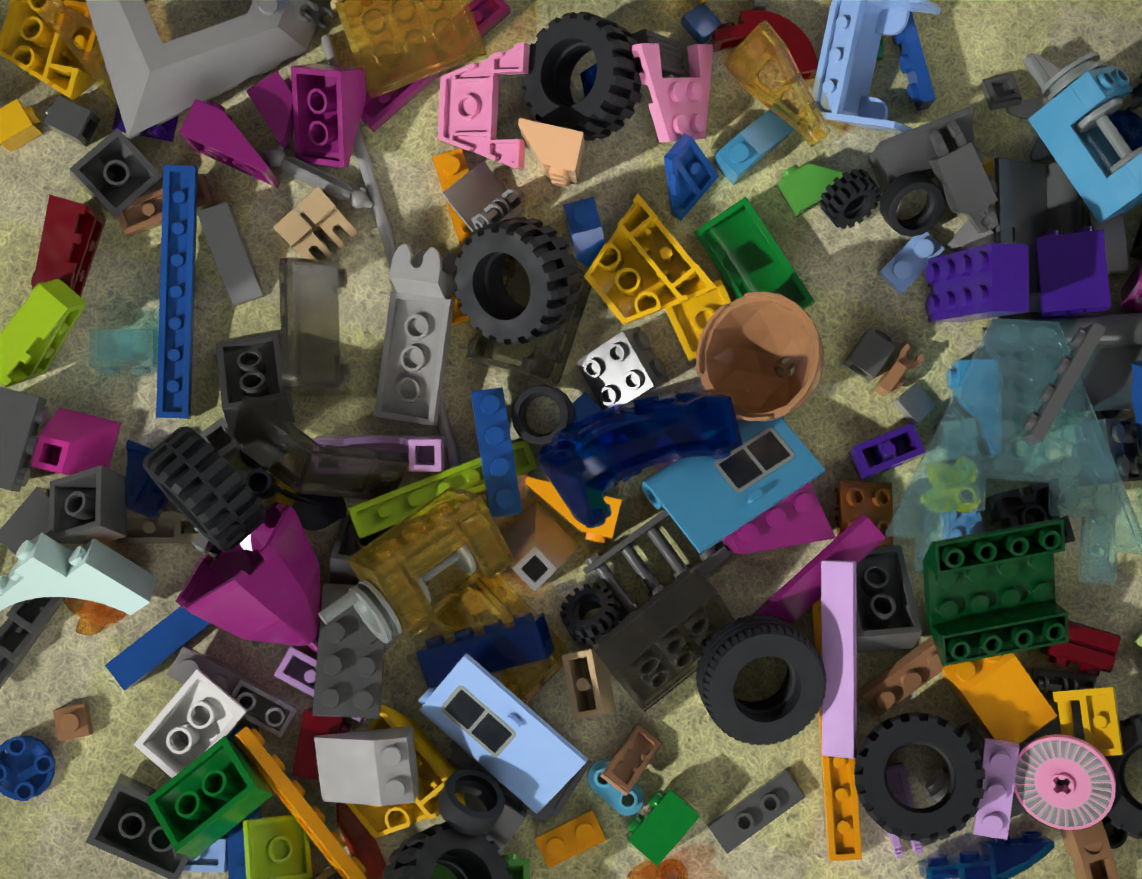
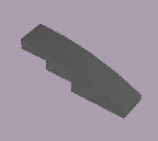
(22, 629)

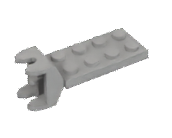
(416, 336)

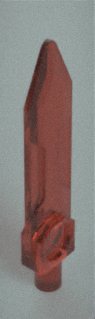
(360, 842)

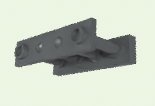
(710, 560)

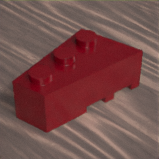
(67, 243)

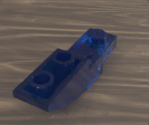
(998, 860)

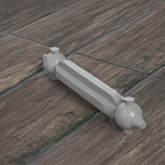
(317, 178)

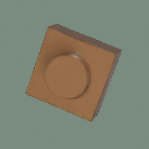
(72, 722)

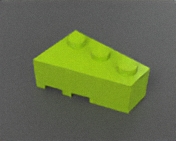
(38, 331)

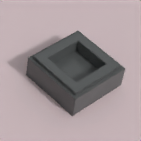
(1001, 91)

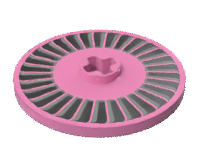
(1071, 806)

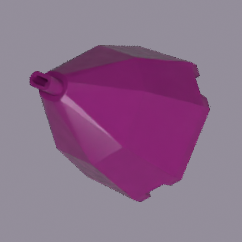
(263, 586)

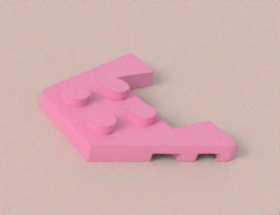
(677, 103)
(471, 106)

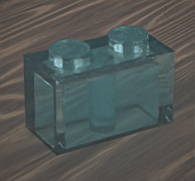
(124, 351)

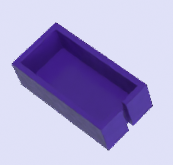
(978, 283)

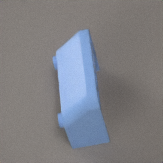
(850, 59)

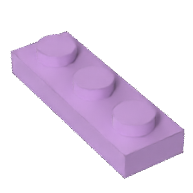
(1000, 768)

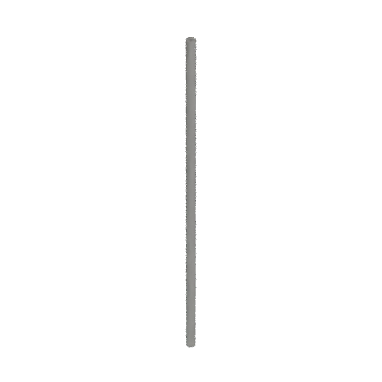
(388, 239)

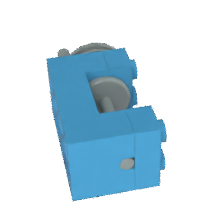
(1083, 137)

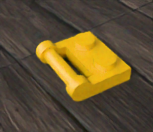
(1098, 717)

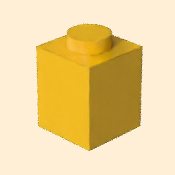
(18, 125)

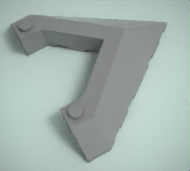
(163, 79)

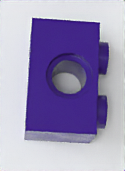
(886, 452)

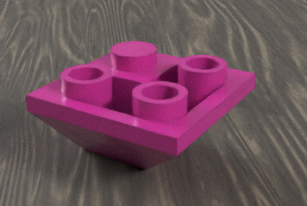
(75, 442)

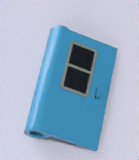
(712, 494)

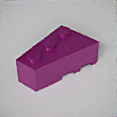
(788, 523)

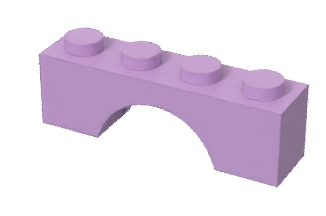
(424, 451)

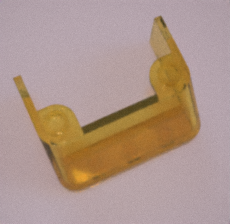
(486, 600)

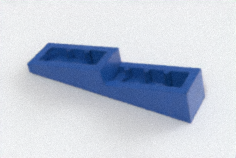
(155, 647)

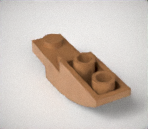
(1090, 852)

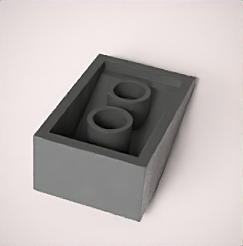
(252, 369)
(885, 602)
(133, 832)

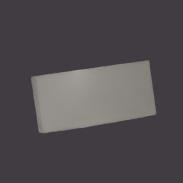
(1114, 242)

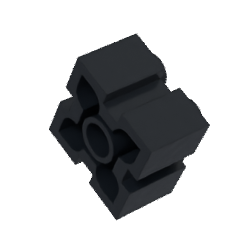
(1011, 507)

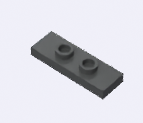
(756, 811)

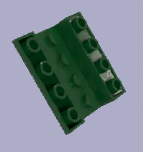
(994, 592)

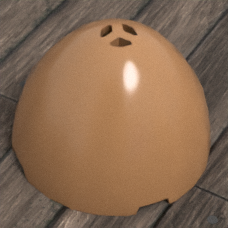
(745, 348)

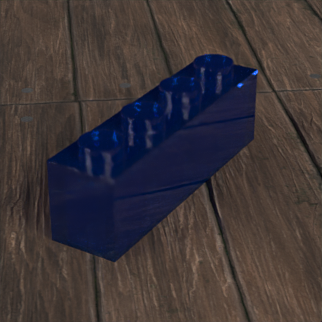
(494, 647)

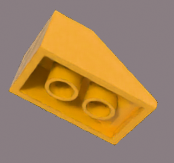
(549, 495)
(1000, 696)

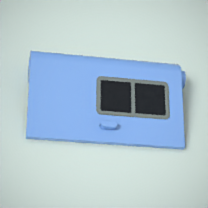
(502, 733)

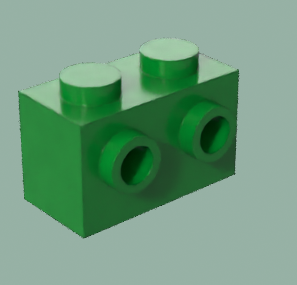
(661, 825)

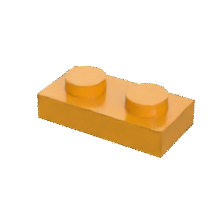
(570, 838)

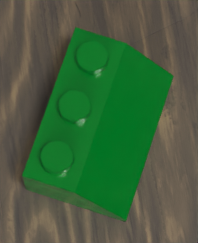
(208, 798)

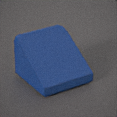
(700, 23)

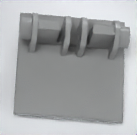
(482, 198)

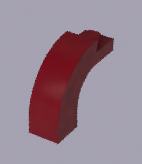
(801, 49)

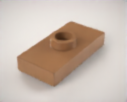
(631, 759)

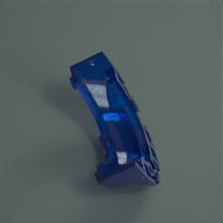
(614, 445)

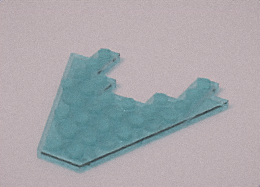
(984, 441)

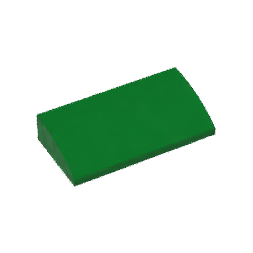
(749, 255)

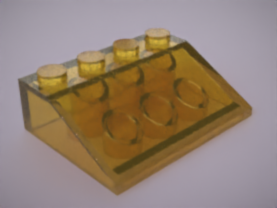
(408, 39)

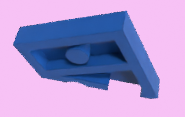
(687, 175)

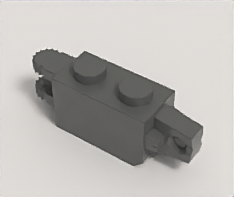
(964, 179)

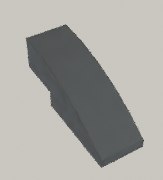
(230, 253)

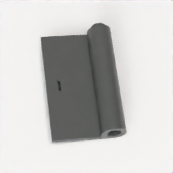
(1030, 202)
(1109, 368)

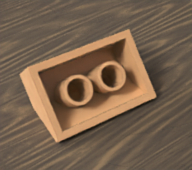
(556, 150)

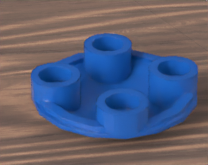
(25, 767)

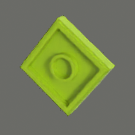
(276, 848)

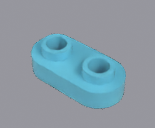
(611, 794)

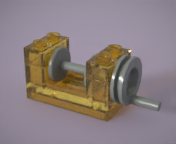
(400, 562)

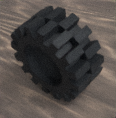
(850, 198)
(582, 603)

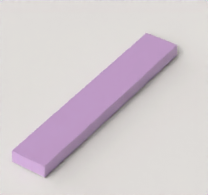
(839, 658)

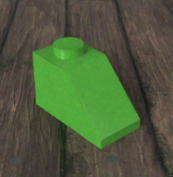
(805, 185)

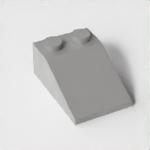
(368, 767)

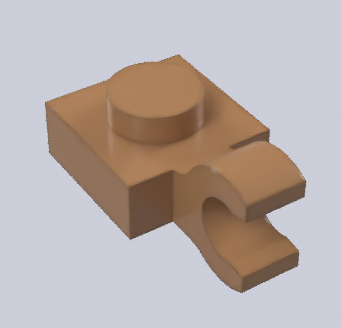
(893, 378)

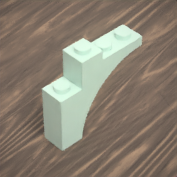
(86, 573)

